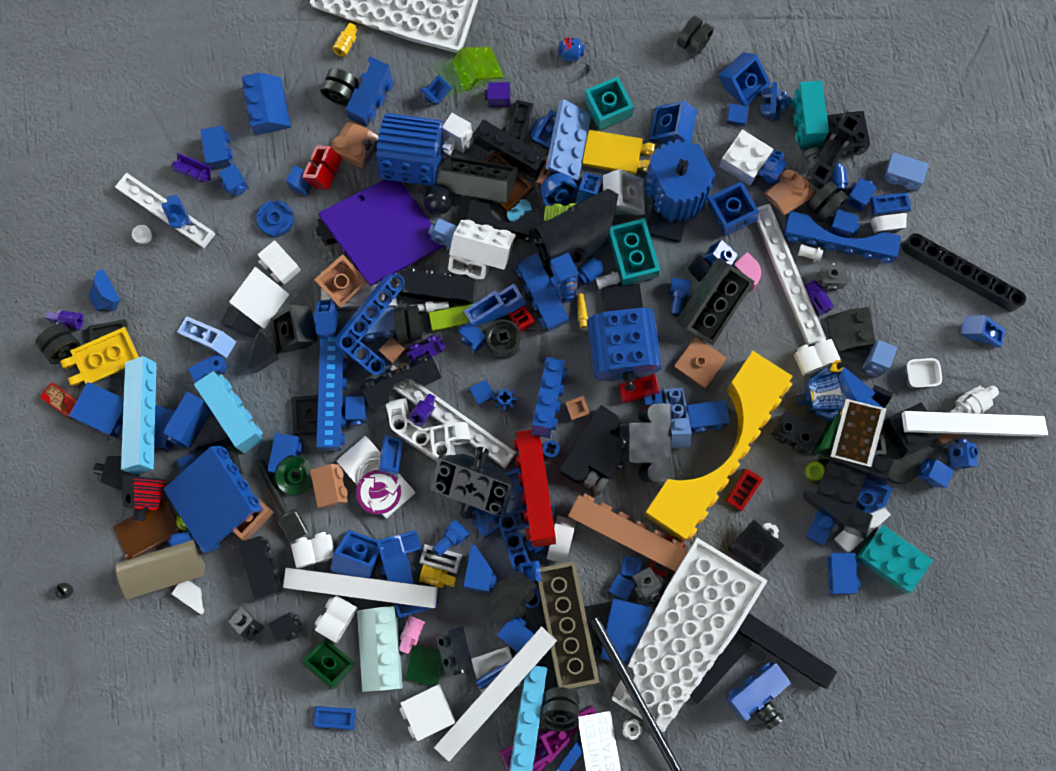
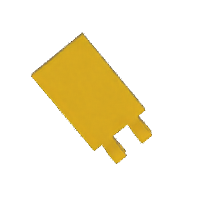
(616, 152)
(101, 357)

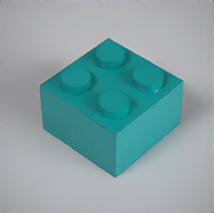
(608, 103)

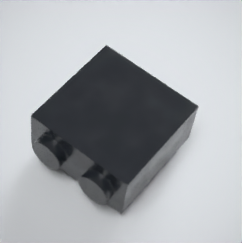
(860, 142)

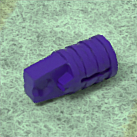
(819, 297)
(70, 319)
(422, 410)

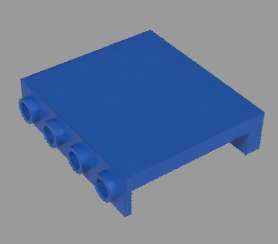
(212, 498)

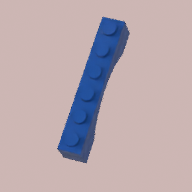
(804, 230)

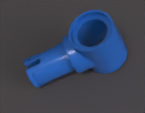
(679, 291)
(454, 534)

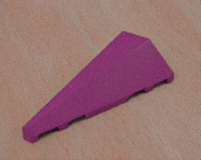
(548, 744)

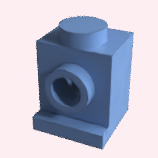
(442, 233)

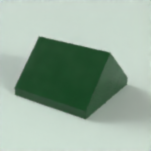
(328, 664)

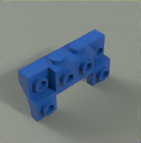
(397, 565)

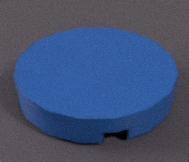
(275, 218)

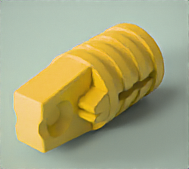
(345, 40)
(436, 577)

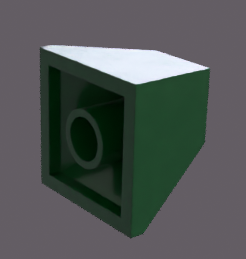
(828, 436)

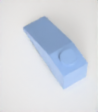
(207, 336)

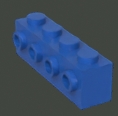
(547, 401)

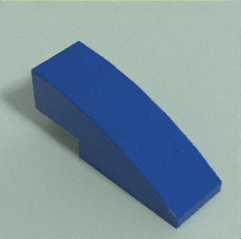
(495, 305)
(855, 389)

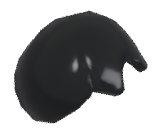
(437, 200)

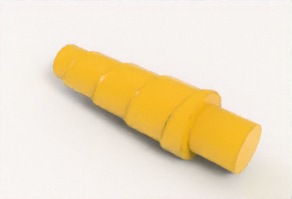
(582, 313)

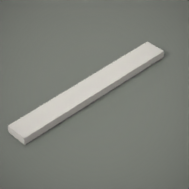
(789, 275)
(446, 414)
(974, 424)
(360, 587)
(495, 693)

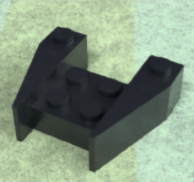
(842, 488)

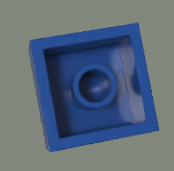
(733, 208)

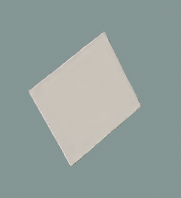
(259, 297)

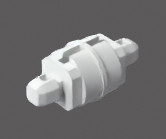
(976, 400)

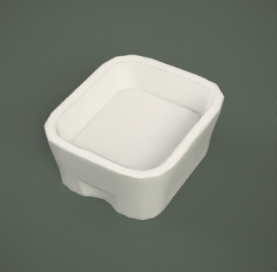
(889, 223)
(923, 373)

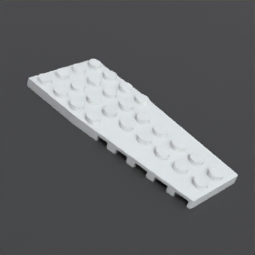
(426, 22)
(689, 630)

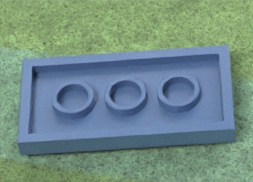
(568, 140)

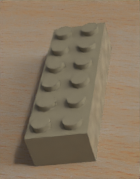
(568, 625)

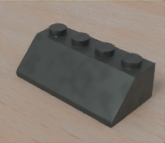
(477, 178)
(715, 301)

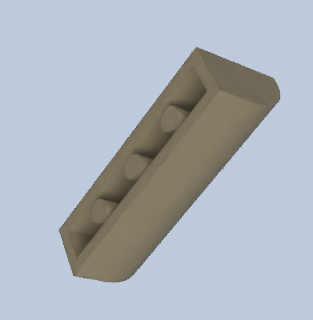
(160, 569)

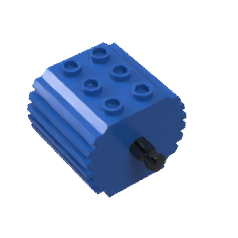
(408, 148)
(679, 180)
(624, 345)

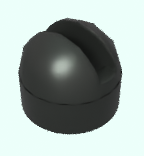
(66, 587)

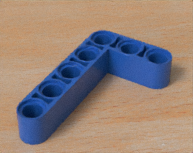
(367, 322)
(520, 550)

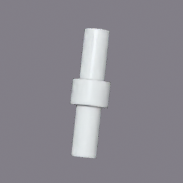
(430, 306)

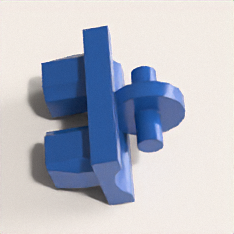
(773, 94)
(773, 167)
(175, 212)

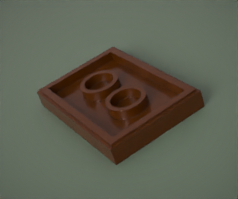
(521, 187)

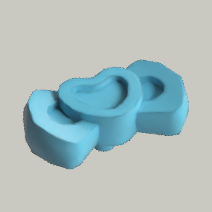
(519, 210)

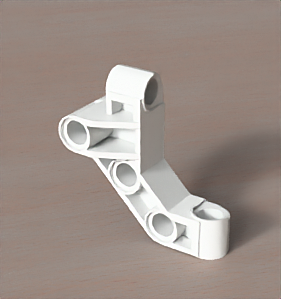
(439, 438)

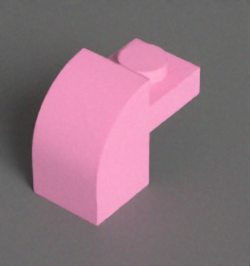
(749, 267)

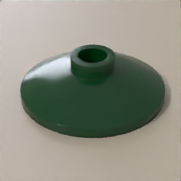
(291, 484)

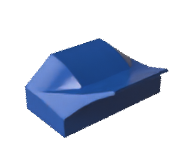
(543, 130)
(103, 293)

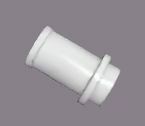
(810, 252)
(608, 280)

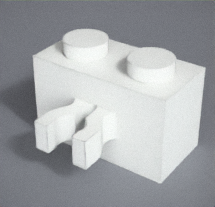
(457, 134)

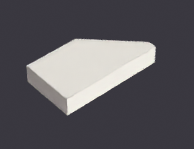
(190, 595)

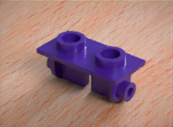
(198, 170)
(432, 345)

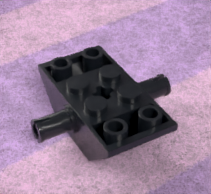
(473, 483)

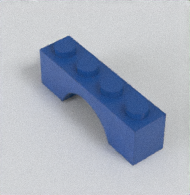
(564, 278)

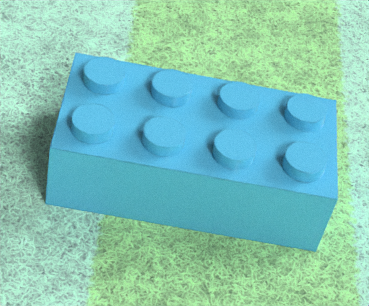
(228, 411)

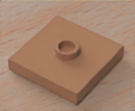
(700, 362)

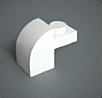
(564, 532)

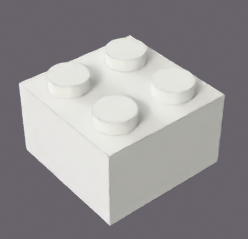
(746, 157)

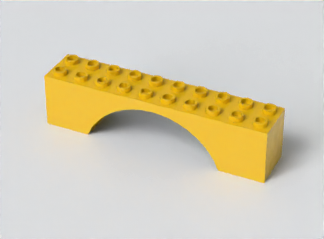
(754, 394)

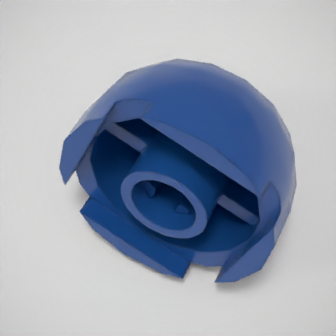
(559, 190)

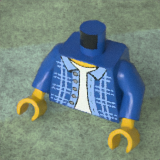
(823, 393)

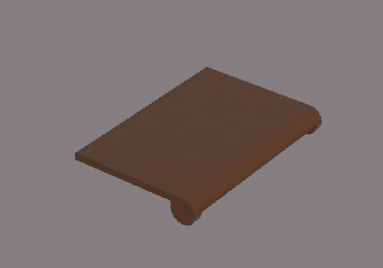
(142, 536)

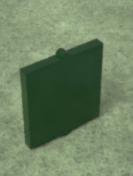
(424, 665)

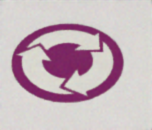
(377, 481)

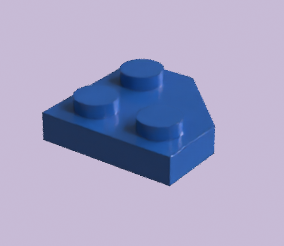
(873, 497)

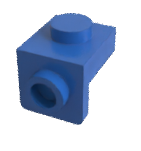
(436, 90)

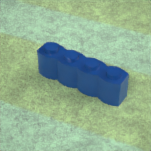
(542, 293)

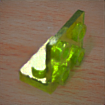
(475, 65)

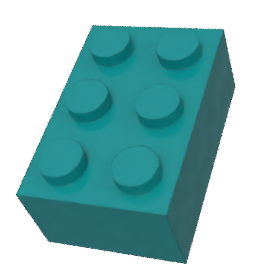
(810, 114)
(633, 252)
(894, 559)

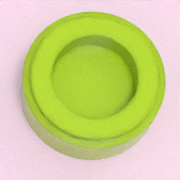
(814, 471)

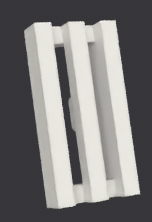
(456, 563)

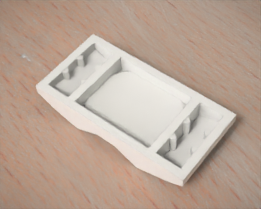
(365, 458)

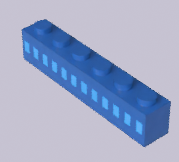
(330, 395)

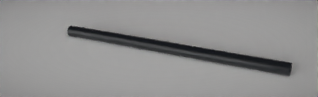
(635, 694)

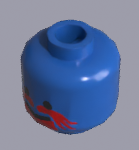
(570, 49)

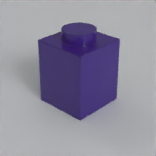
(498, 94)

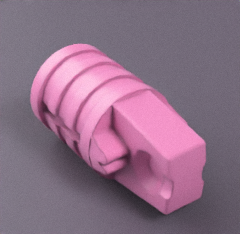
(410, 634)

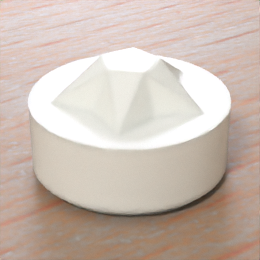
(142, 234)

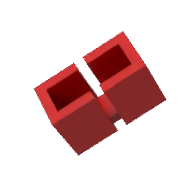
(327, 162)

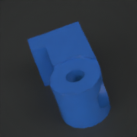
(205, 367)

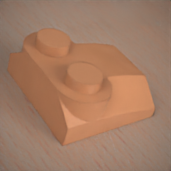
(351, 144)
(789, 191)
(341, 281)

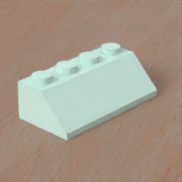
(379, 649)

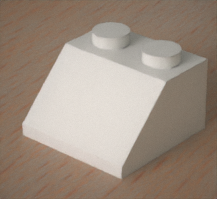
(630, 192)

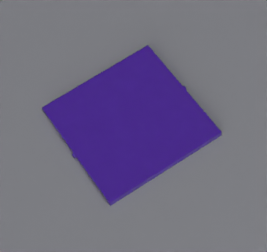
(380, 230)

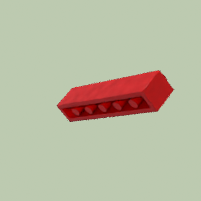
(535, 489)

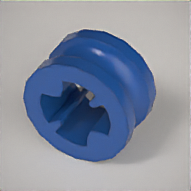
(545, 447)

